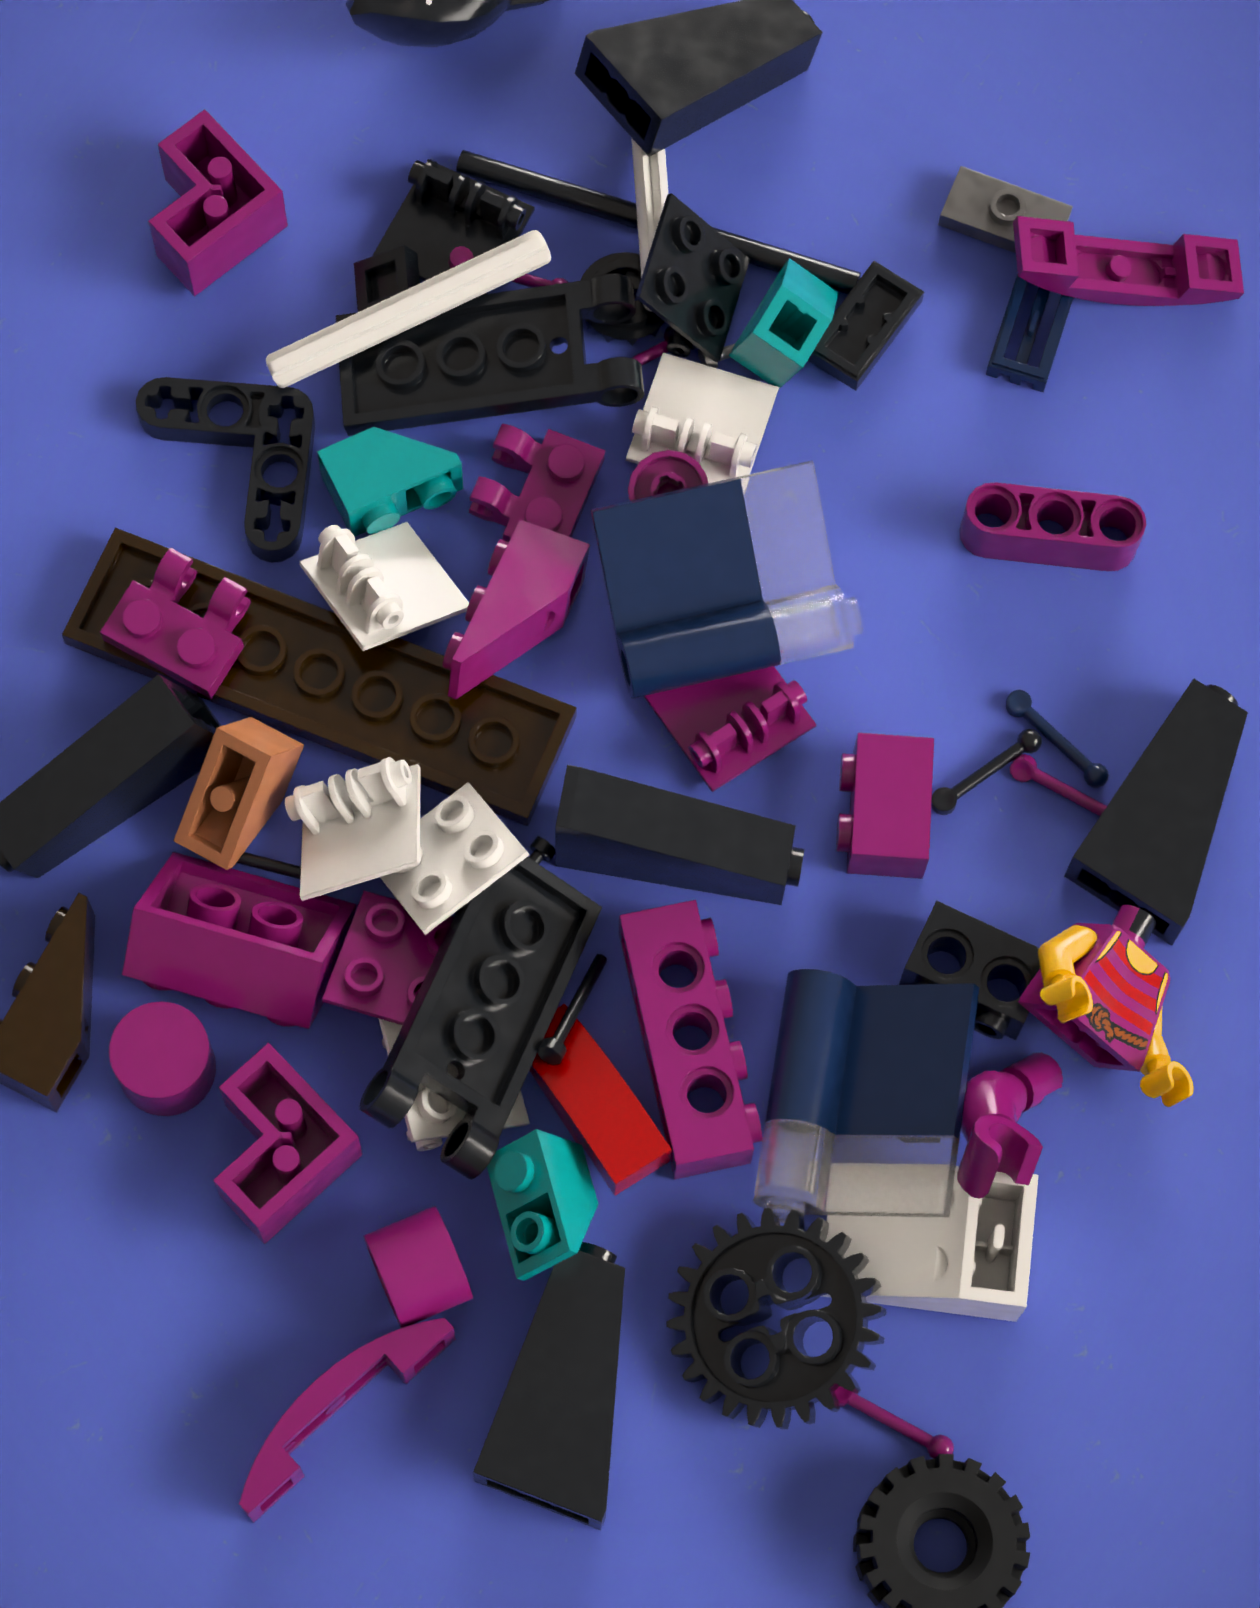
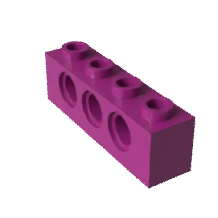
(697, 1139)

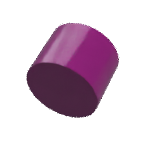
(162, 1058)
(418, 1267)

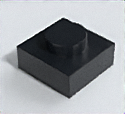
(385, 275)

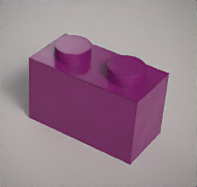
(888, 805)

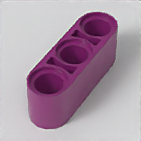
(1079, 514)

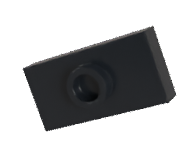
(866, 325)

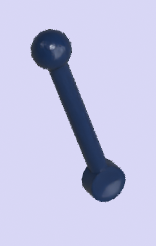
(1019, 705)

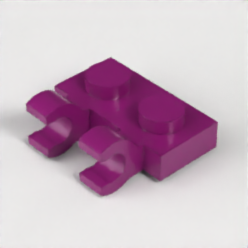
(555, 489)
(171, 637)

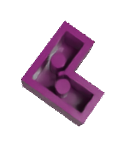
(223, 207)
(297, 1147)

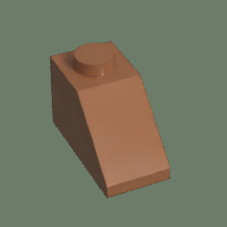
(237, 790)

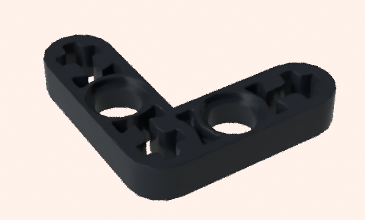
(254, 429)

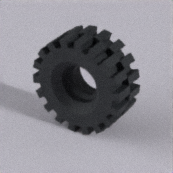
(949, 1492)

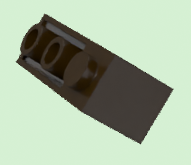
(50, 1019)

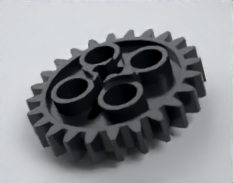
(792, 1376)

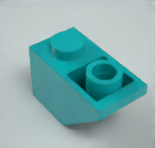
(786, 325)
(385, 476)
(542, 1199)

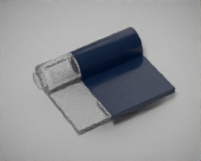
(722, 580)
(866, 1098)

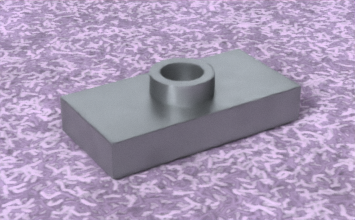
(988, 206)

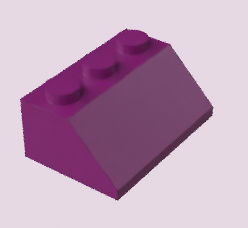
(236, 940)

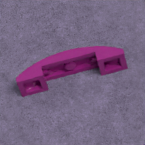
(1126, 271)
(403, 1350)

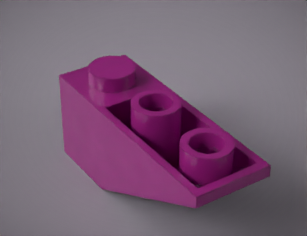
(524, 603)

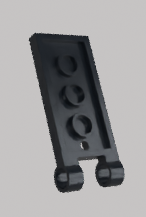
(493, 359)
(486, 1008)

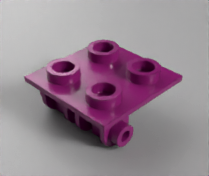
(733, 721)
(383, 960)

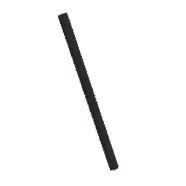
(625, 213)

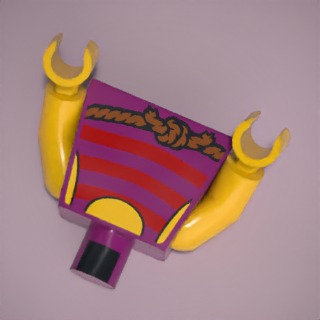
(1107, 1000)

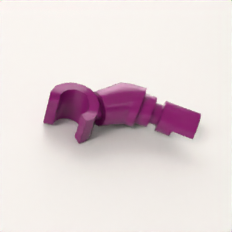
(991, 1118)

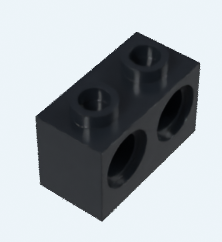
(983, 956)

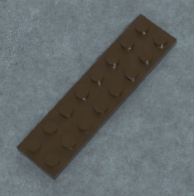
(370, 704)

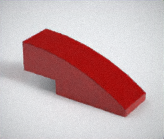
(601, 1110)

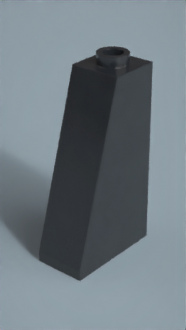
(694, 65)
(106, 777)
(1163, 817)
(672, 839)
(559, 1403)

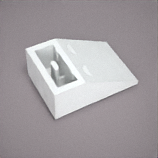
(955, 1263)

